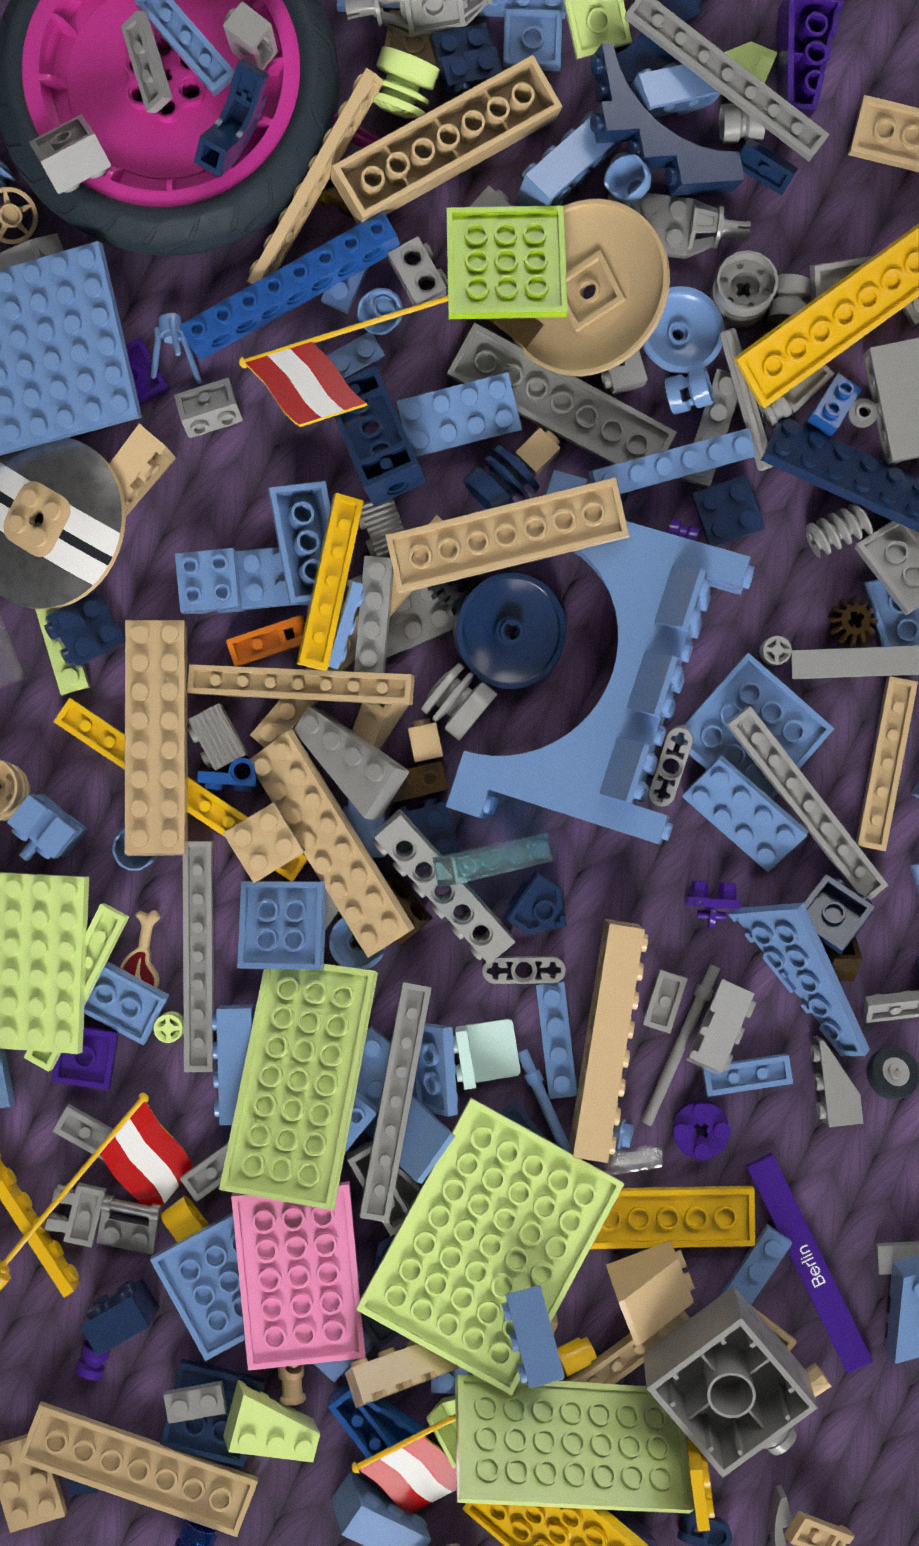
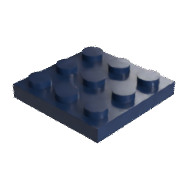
(205, 1435)

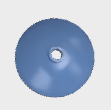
(699, 326)

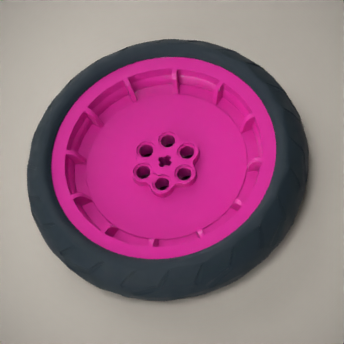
(154, 198)

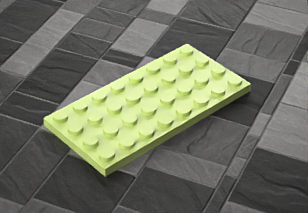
(299, 1085)
(569, 1447)

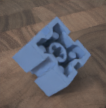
(47, 826)

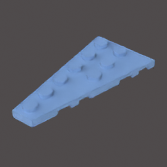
(803, 966)

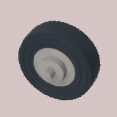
(892, 1073)

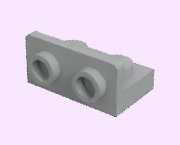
(208, 408)

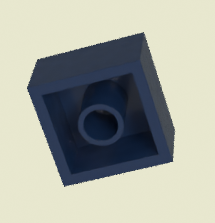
(119, 1316)

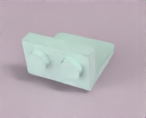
(486, 1052)

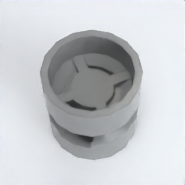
(737, 124)
(789, 297)

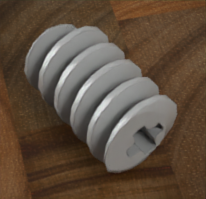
(838, 527)

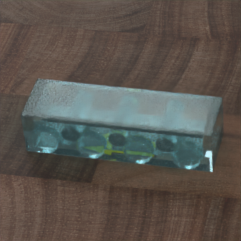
(492, 859)

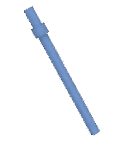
(534, 1079)

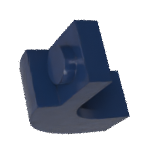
(232, 130)

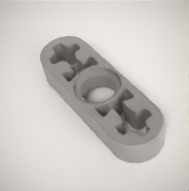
(657, 782)
(545, 977)

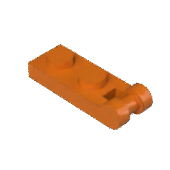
(265, 641)

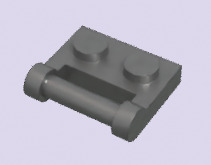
(127, 1231)

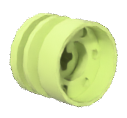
(403, 80)

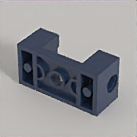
(381, 458)

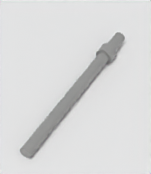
(703, 993)

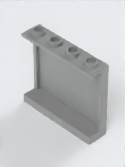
(894, 389)

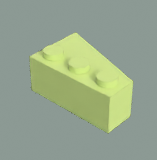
(269, 1428)

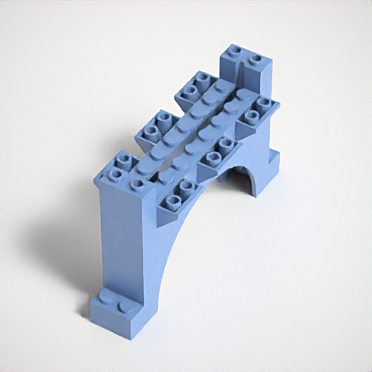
(604, 762)

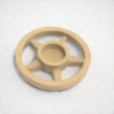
(12, 216)

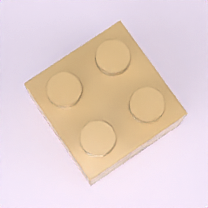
(263, 842)

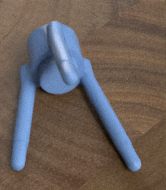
(172, 334)

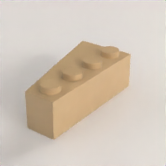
(394, 1372)

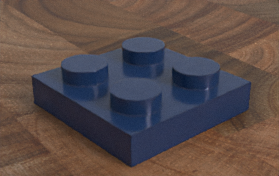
(727, 511)

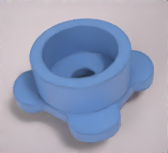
(623, 1134)

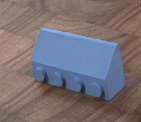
(300, 527)

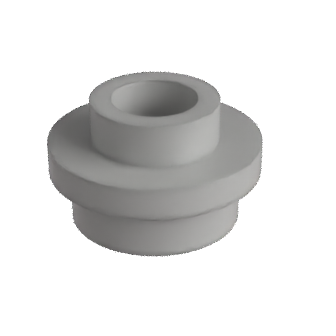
(855, 417)

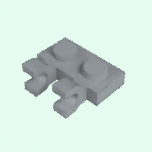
(84, 1214)

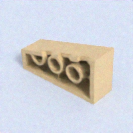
(140, 465)

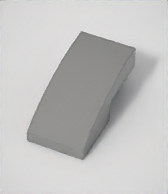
(779, 1516)

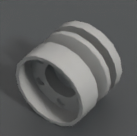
(747, 274)
(458, 701)

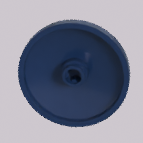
(509, 630)

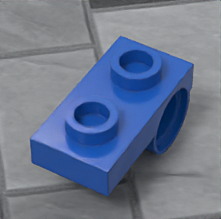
(834, 405)
(215, 780)

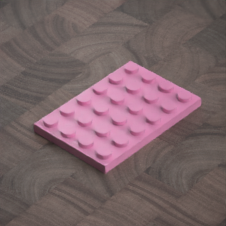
(298, 1281)

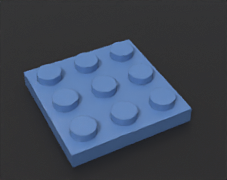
(282, 925)

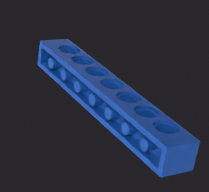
(290, 286)

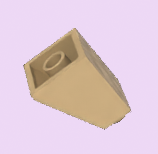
(651, 1289)

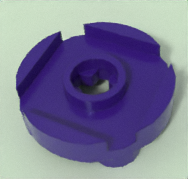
(702, 1146)

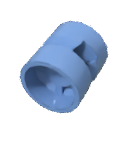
(699, 388)

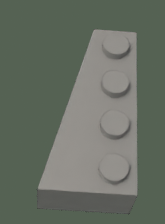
(354, 764)

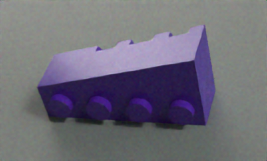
(804, 48)

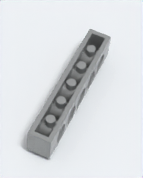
(486, 946)

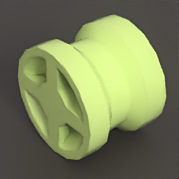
(164, 1027)

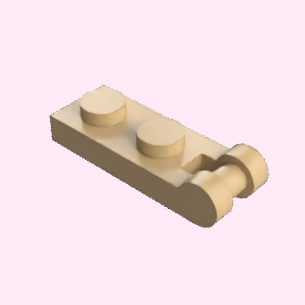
(812, 1531)

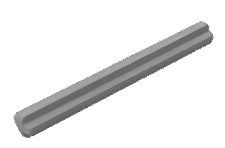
(745, 398)

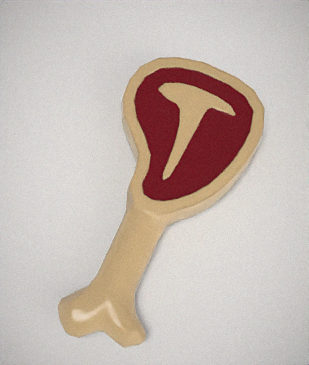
(139, 960)

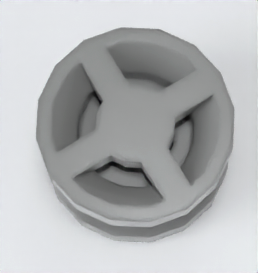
(775, 411)
(781, 650)

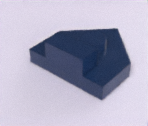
(537, 905)

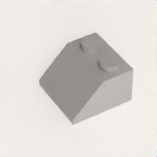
(70, 154)

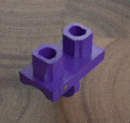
(699, 897)

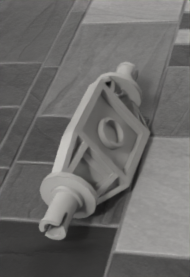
(418, 16)
(681, 218)

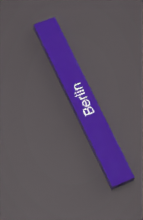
(809, 1263)

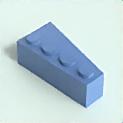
(564, 167)

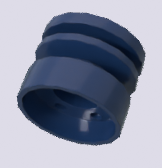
(505, 480)

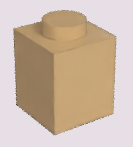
(538, 451)
(425, 740)

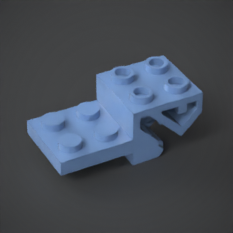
(230, 580)
(369, 1083)

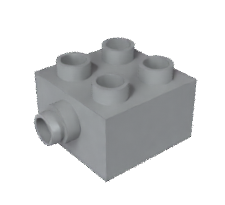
(730, 1383)

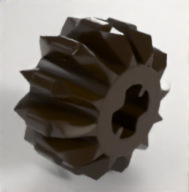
(860, 628)

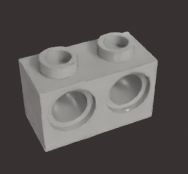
(412, 275)

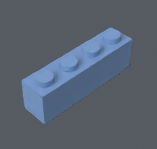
(233, 1036)

